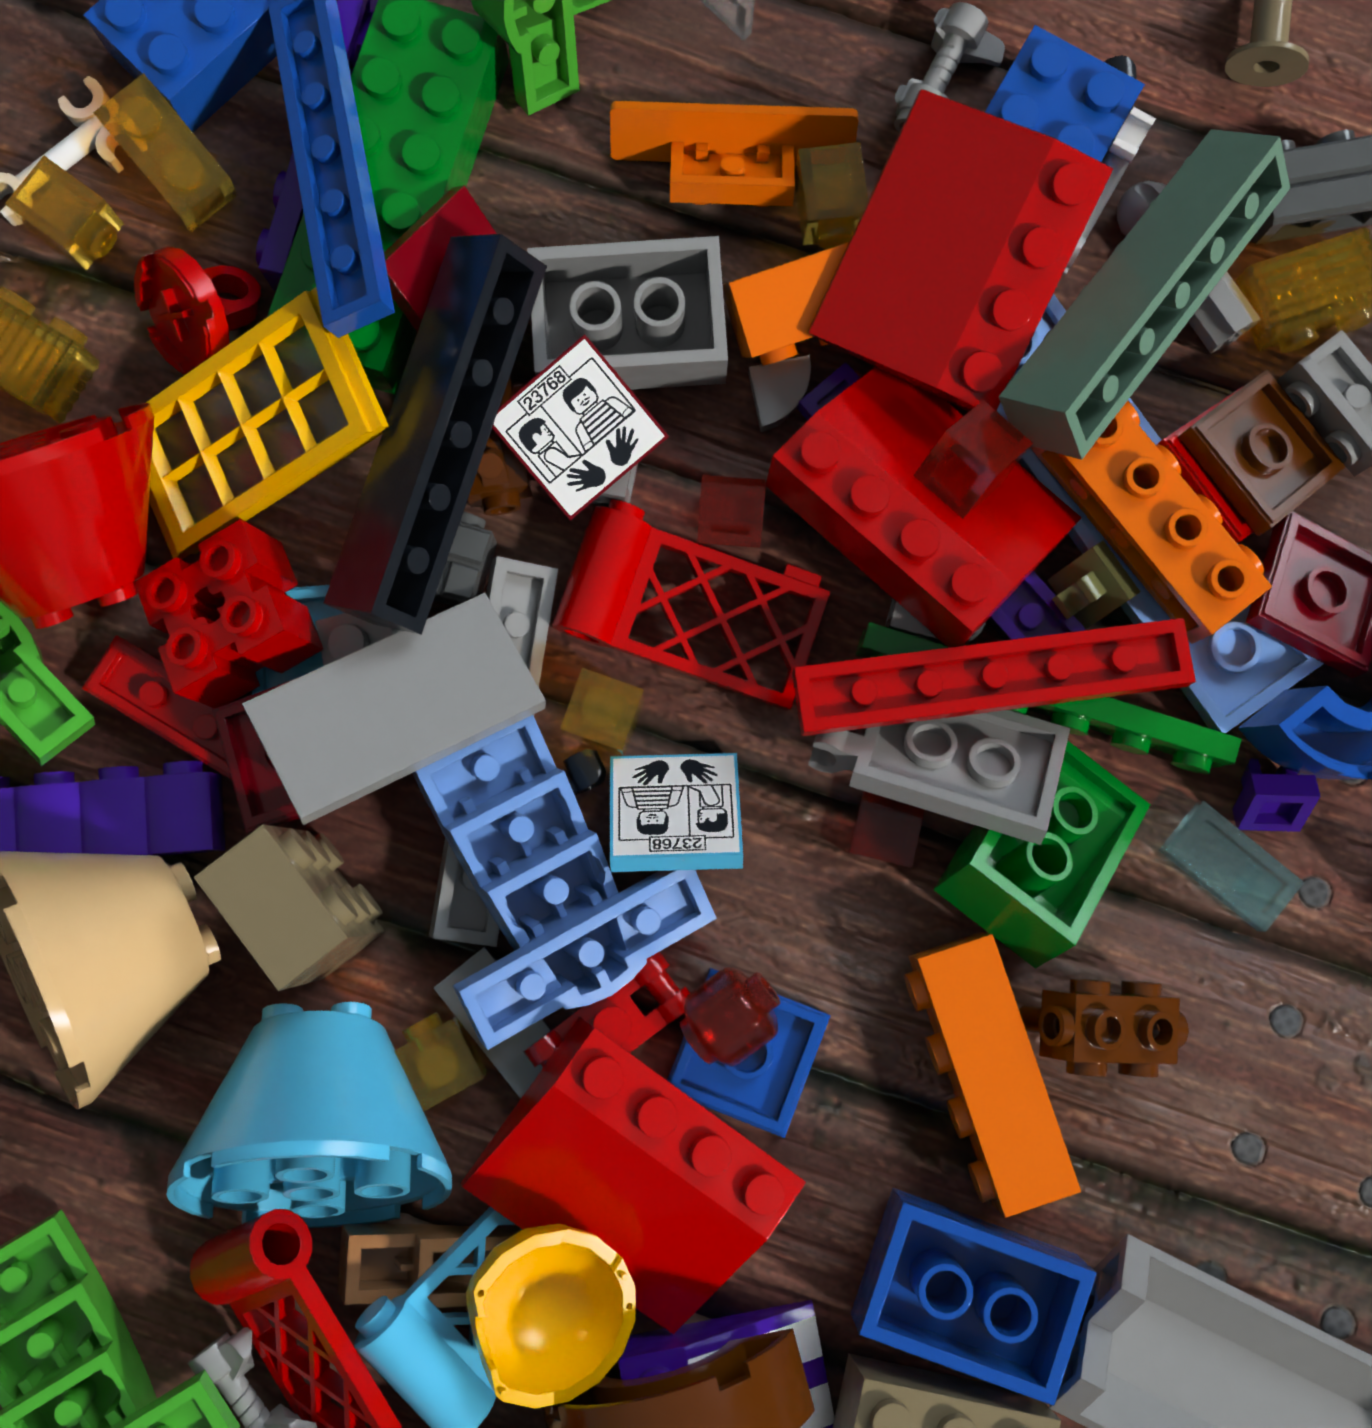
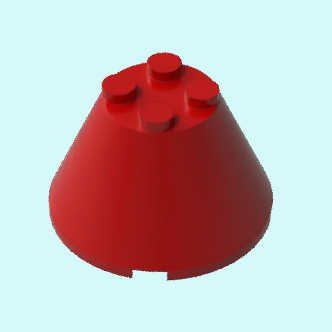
(75, 514)

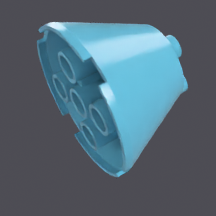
(313, 1126)

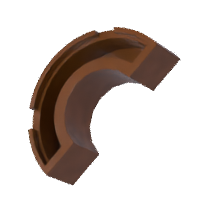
(739, 1386)

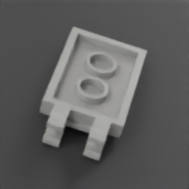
(974, 768)

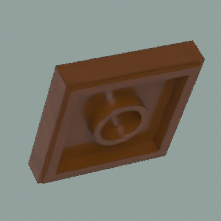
(1262, 452)

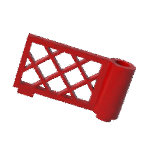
(612, 578)
(260, 1275)

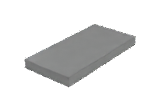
(393, 708)

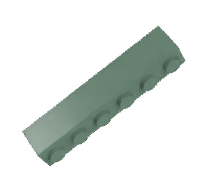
(1146, 292)

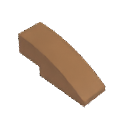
(392, 1257)

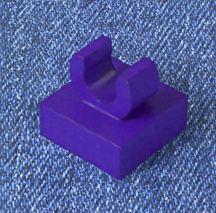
(1274, 800)

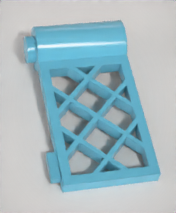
(423, 1350)

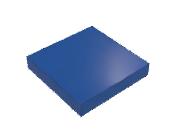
(767, 1083)

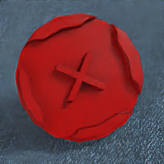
(185, 305)

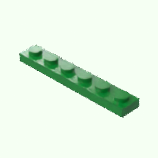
(1130, 726)

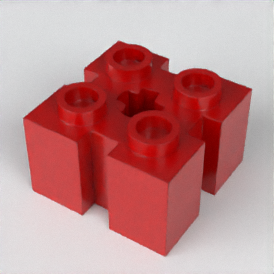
(228, 615)

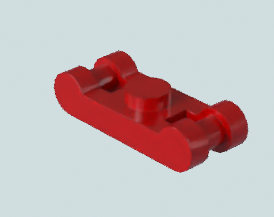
(619, 1015)

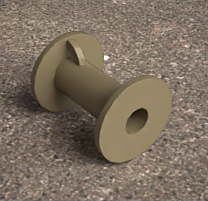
(1269, 56)

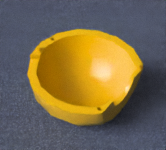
(550, 1314)

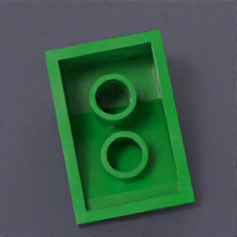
(1045, 893)

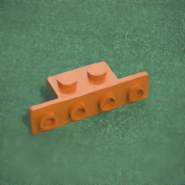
(726, 149)

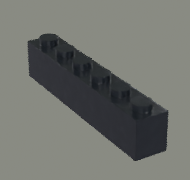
(436, 433)

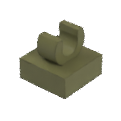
(1092, 586)

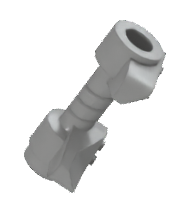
(957, 39)
(226, 1363)

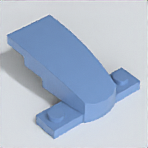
(546, 885)

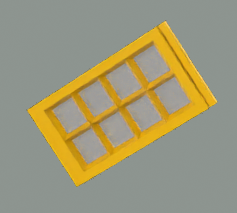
(257, 424)

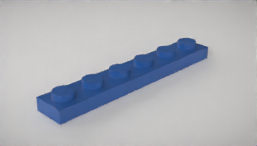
(331, 165)

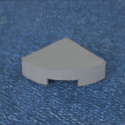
(778, 389)

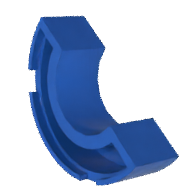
(1314, 734)

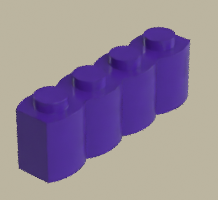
(116, 813)

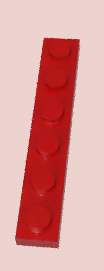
(992, 676)

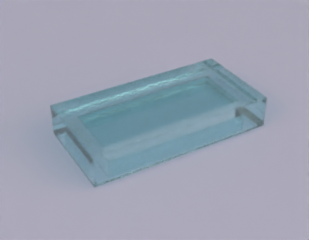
(1231, 866)

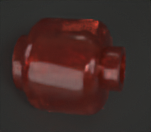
(730, 1016)

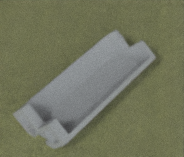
(1201, 1354)

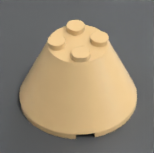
(99, 955)

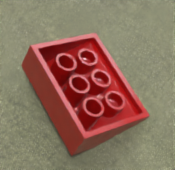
(959, 250)
(857, 488)
(638, 1166)

